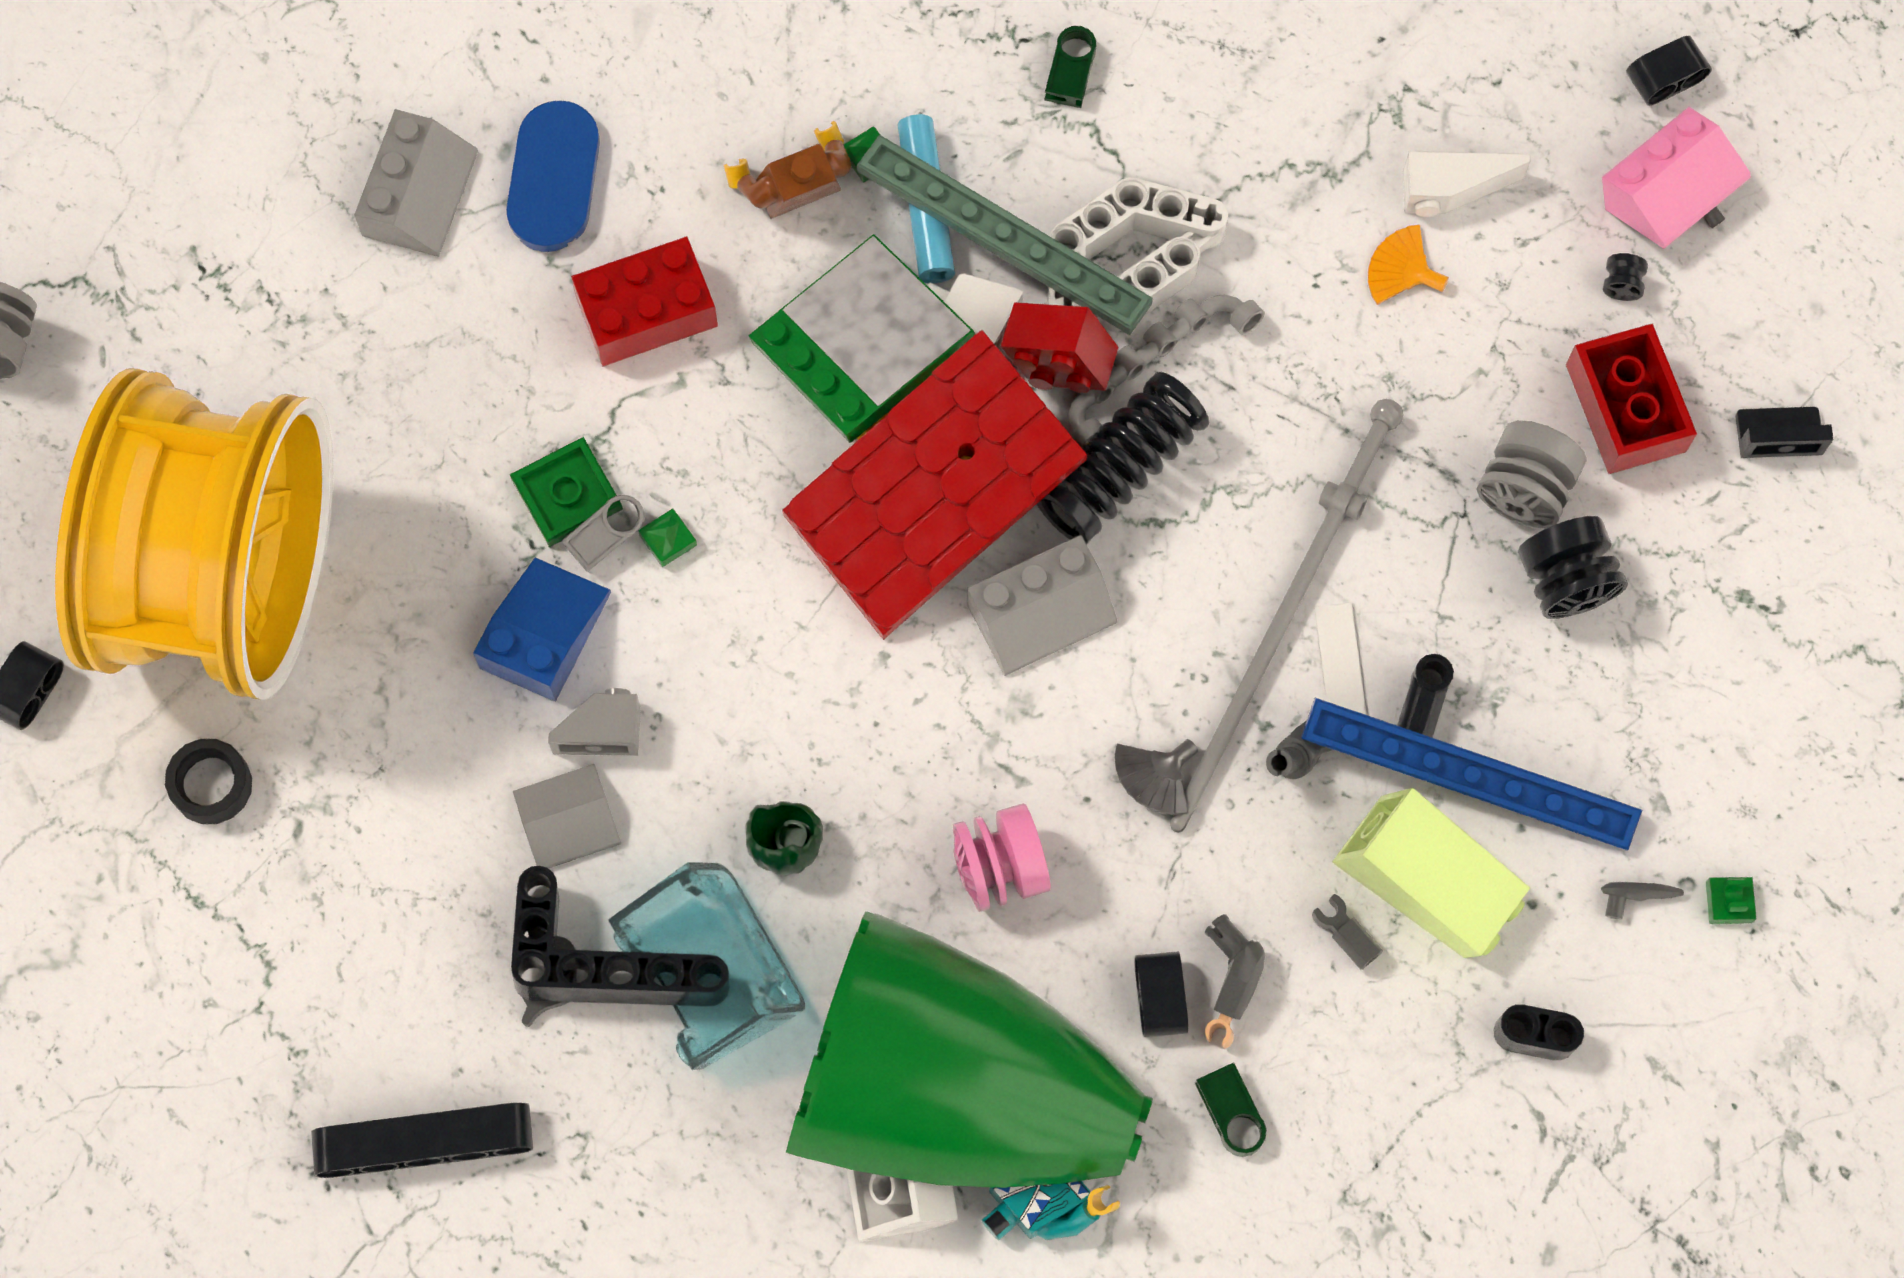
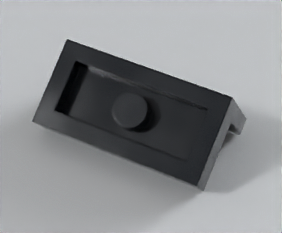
(1782, 432)

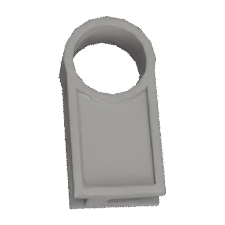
(596, 537)

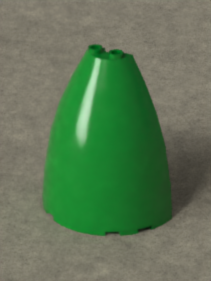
(958, 1075)

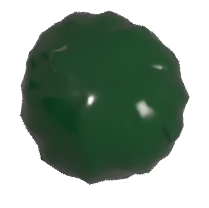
(783, 837)

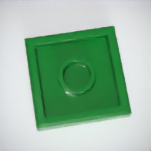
(564, 490)

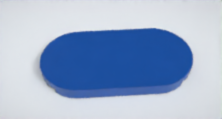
(553, 175)

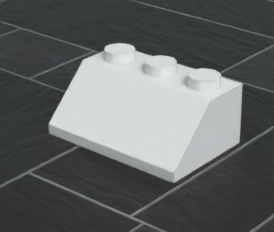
(898, 1206)

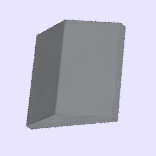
(566, 817)

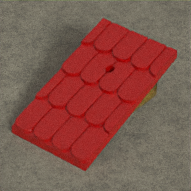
(933, 484)

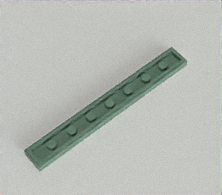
(1004, 234)

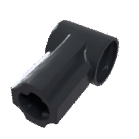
(1423, 700)

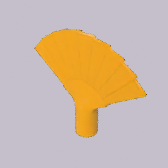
(1401, 265)

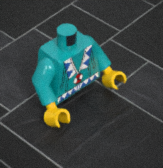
(1046, 1210)

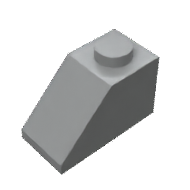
(600, 726)

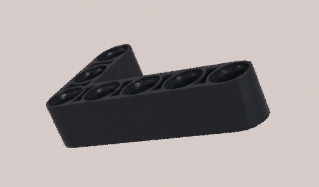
(600, 965)

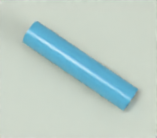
(929, 235)

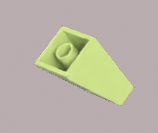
(1433, 873)

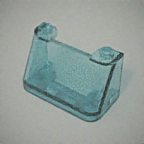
(708, 913)

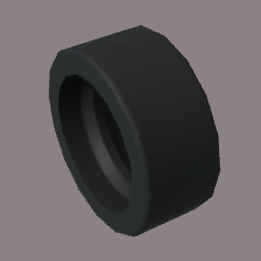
(186, 758)

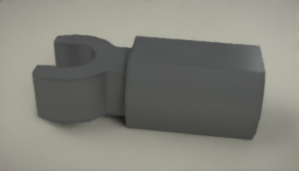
(1348, 933)

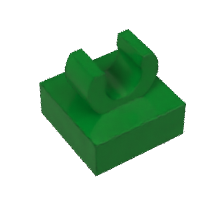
(1730, 900)

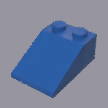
(541, 628)

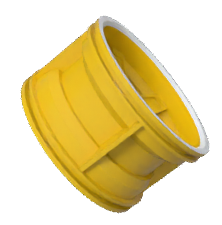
(193, 533)

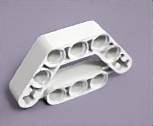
(1185, 238)

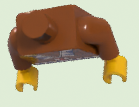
(795, 178)

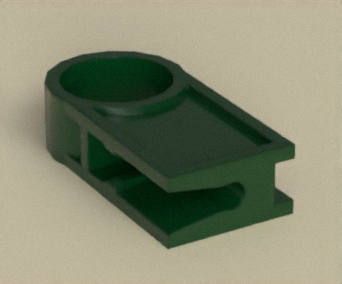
(1070, 74)
(1227, 1100)

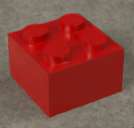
(1059, 347)

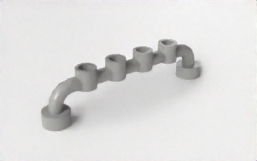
(1159, 343)

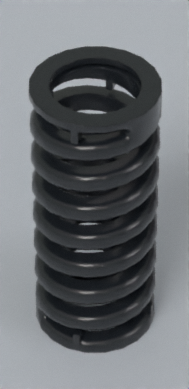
(1142, 453)

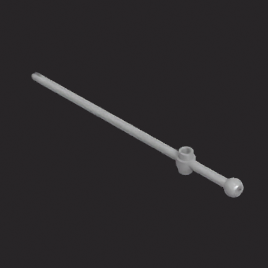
(1342, 502)

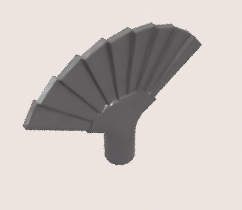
(1155, 776)

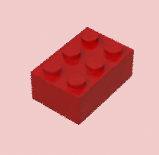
(644, 301)
(1630, 398)

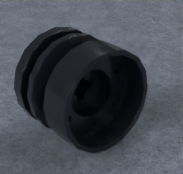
(1572, 567)

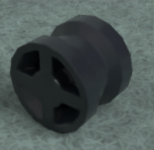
(1625, 276)

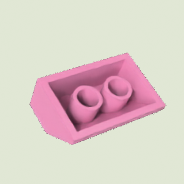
(1674, 178)

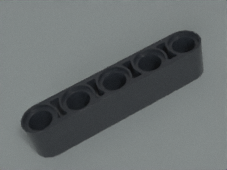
(421, 1140)

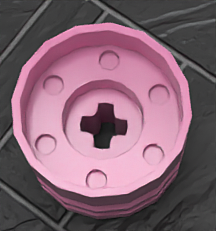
(1001, 857)

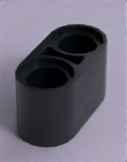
(1668, 70)
(26, 683)
(1161, 994)
(1538, 1027)

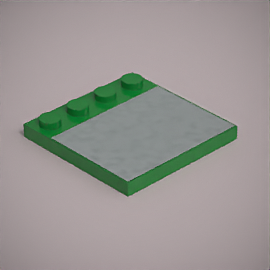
(861, 337)

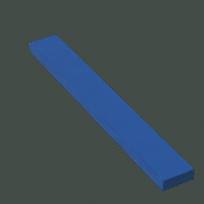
(1471, 773)

